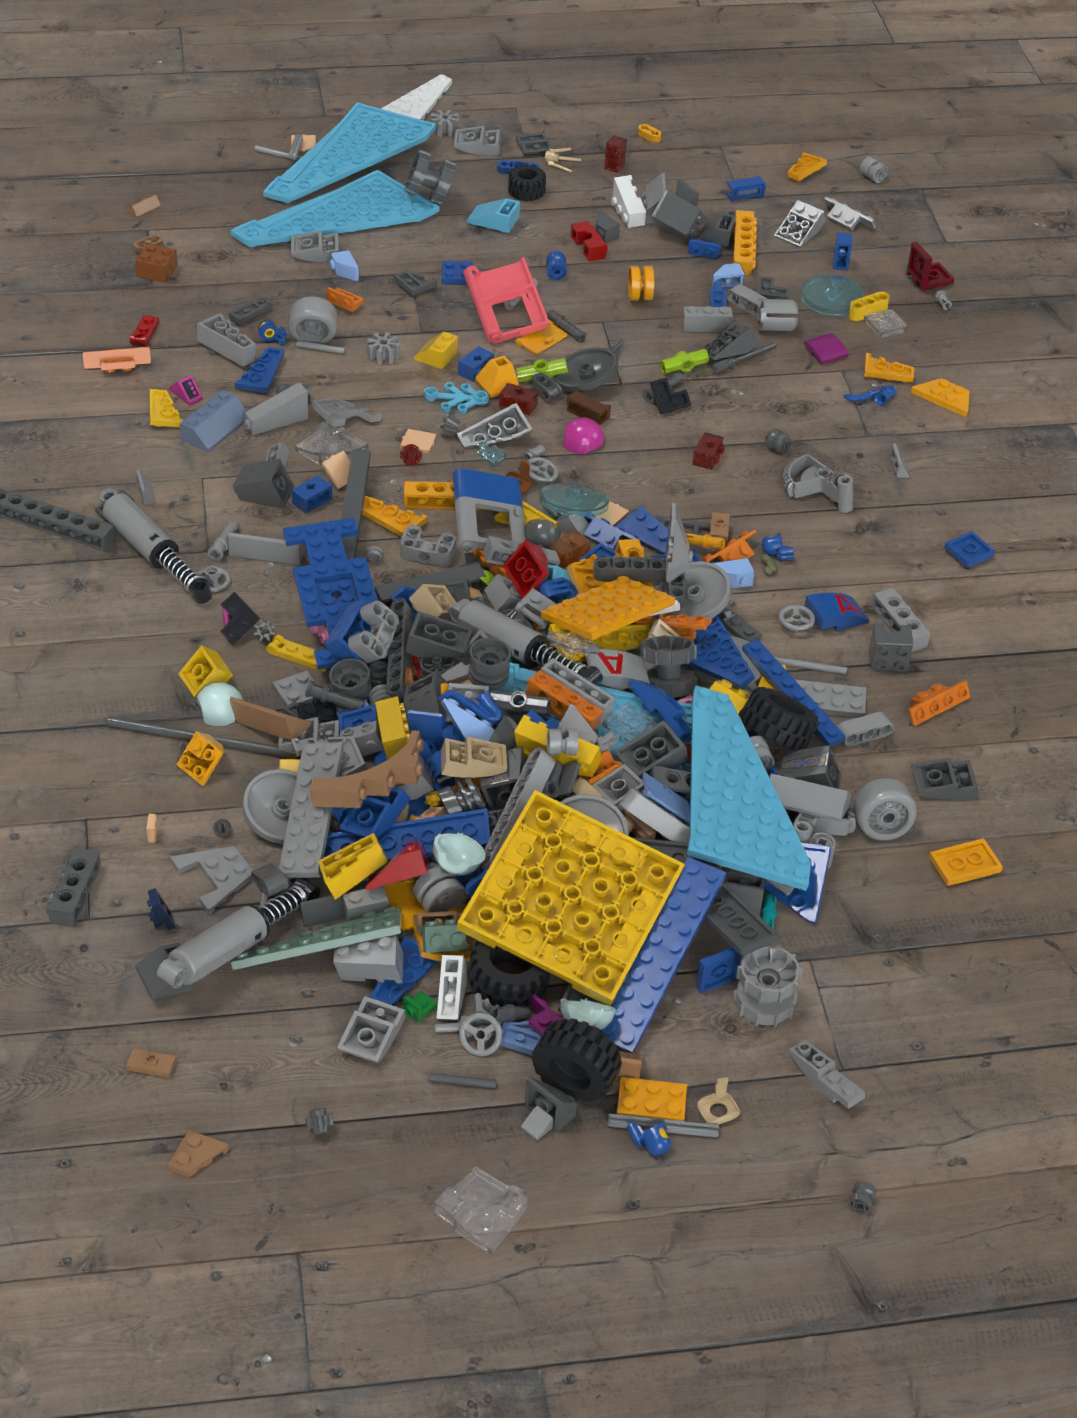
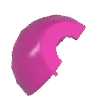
(583, 436)

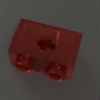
(615, 153)
(524, 397)
(708, 451)

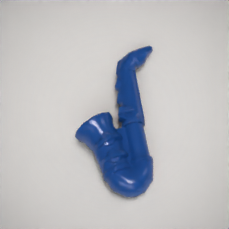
(880, 395)
(485, 710)

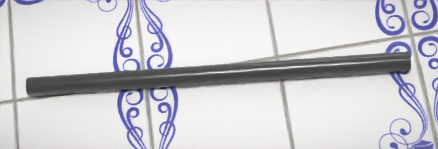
(187, 735)

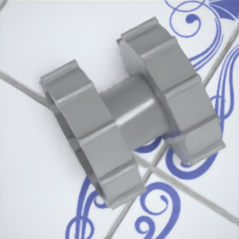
(767, 985)

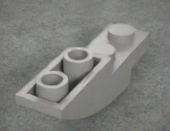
(824, 1076)

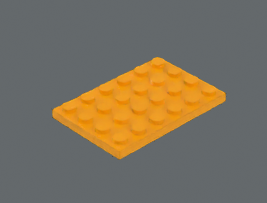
(607, 608)

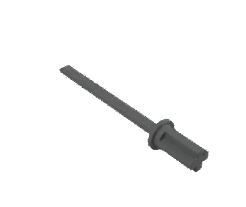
(729, 362)

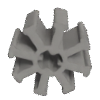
(445, 123)
(383, 348)

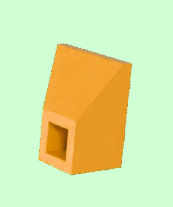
(496, 375)
(201, 757)

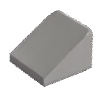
(537, 1123)

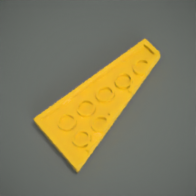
(621, 639)

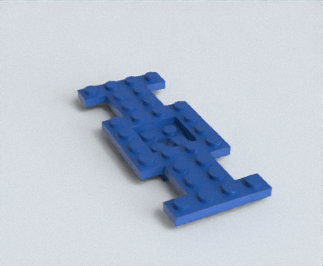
(329, 576)

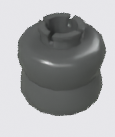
(778, 440)

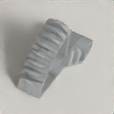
(818, 479)
(807, 825)

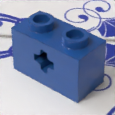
(842, 251)
(473, 363)
(311, 494)

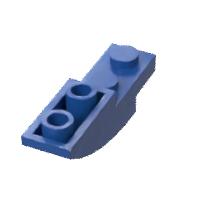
(658, 701)

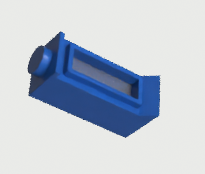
(746, 188)

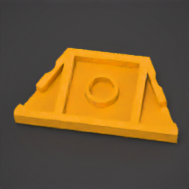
(944, 394)
(582, 574)

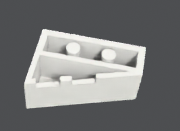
(627, 203)

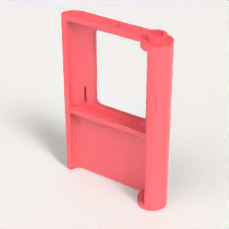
(501, 286)

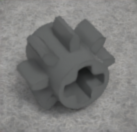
(270, 627)
(319, 1121)

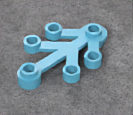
(476, 397)

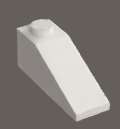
(452, 987)

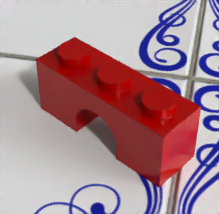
(593, 245)

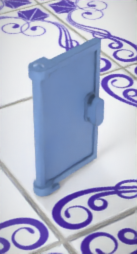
(666, 798)

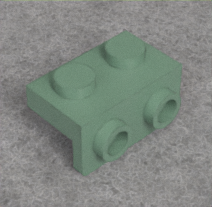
(442, 936)

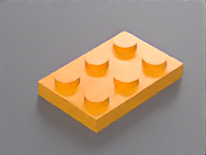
(965, 862)
(652, 1098)

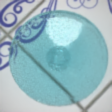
(830, 294)
(574, 499)

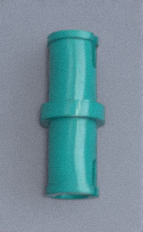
(768, 912)

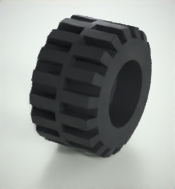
(527, 183)

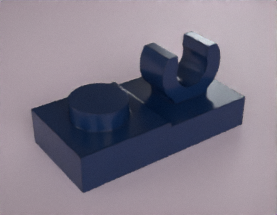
(160, 912)

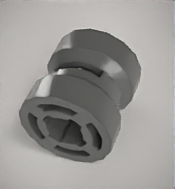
(378, 673)
(862, 1197)

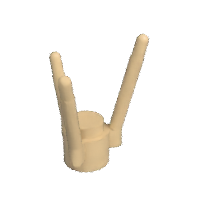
(552, 157)

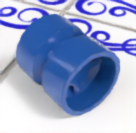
(556, 265)

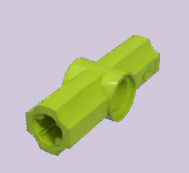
(684, 361)
(542, 366)

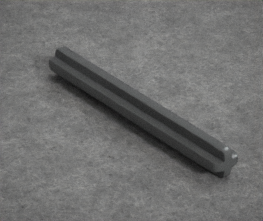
(673, 1126)

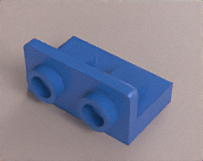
(704, 248)

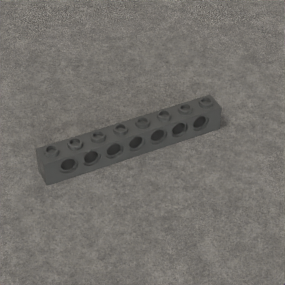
(56, 520)

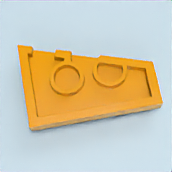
(889, 371)

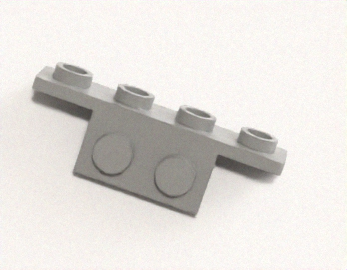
(845, 216)

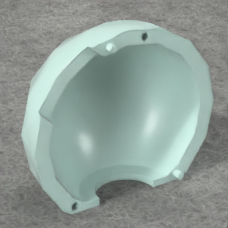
(216, 705)
(458, 853)
(589, 1011)

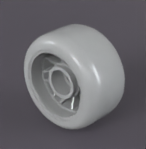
(313, 320)
(885, 809)

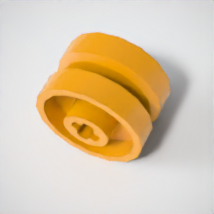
(641, 283)

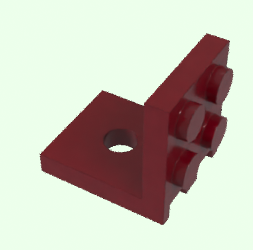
(924, 272)

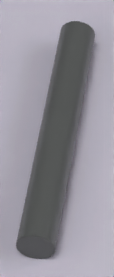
(462, 1080)

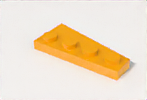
(391, 516)

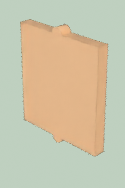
(307, 143)
(421, 439)
(338, 468)
(614, 514)

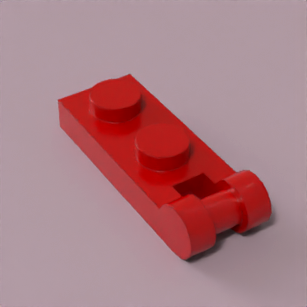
(144, 330)

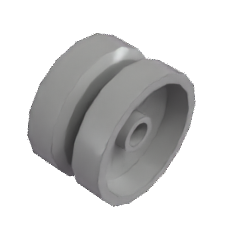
(439, 891)

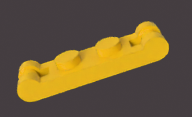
(292, 652)

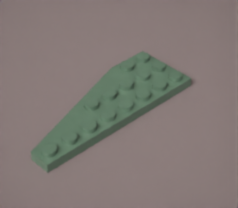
(357, 930)

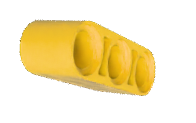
(867, 305)

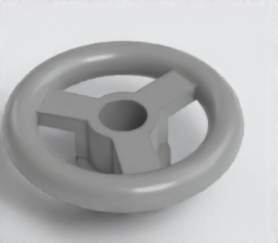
(540, 472)
(212, 574)
(796, 621)
(475, 1030)

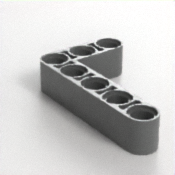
(639, 569)

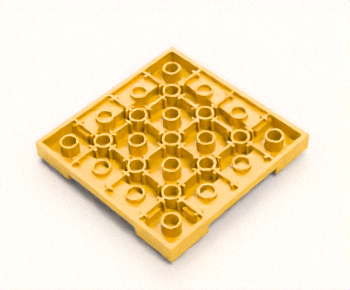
(571, 897)

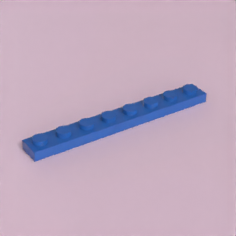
(785, 683)

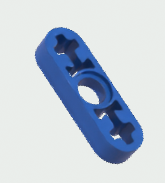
(505, 166)

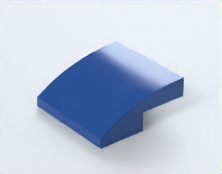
(429, 725)

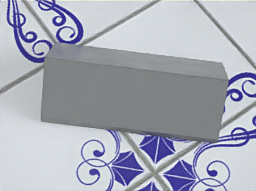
(264, 549)
(812, 797)

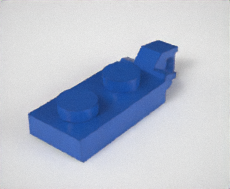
(717, 296)

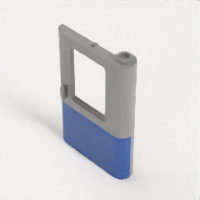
(488, 492)

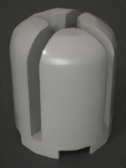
(777, 323)

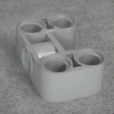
(427, 552)
(374, 644)

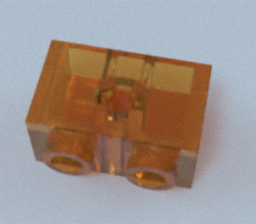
(570, 548)

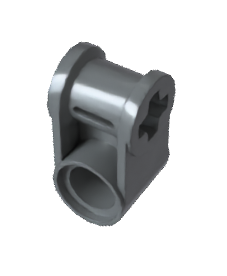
(546, 387)

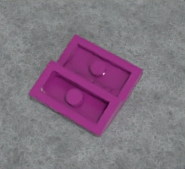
(826, 348)

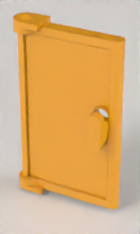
(541, 340)
(402, 895)

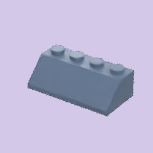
(213, 421)

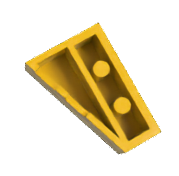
(352, 864)

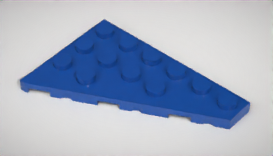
(720, 656)
(807, 902)

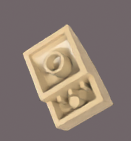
(472, 758)

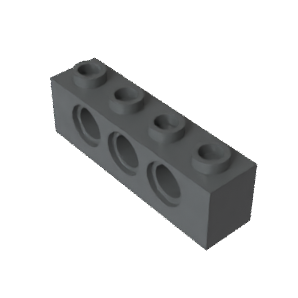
(676, 780)
(74, 887)

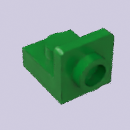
(418, 1006)

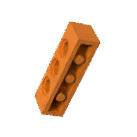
(561, 698)

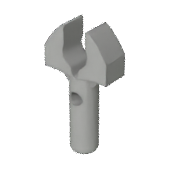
(453, 1027)

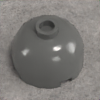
(542, 533)

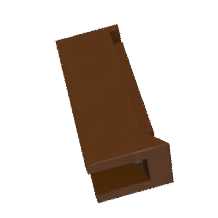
(587, 407)

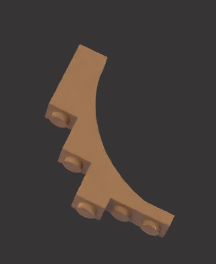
(377, 781)

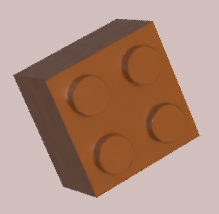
(156, 262)

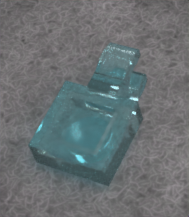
(491, 454)

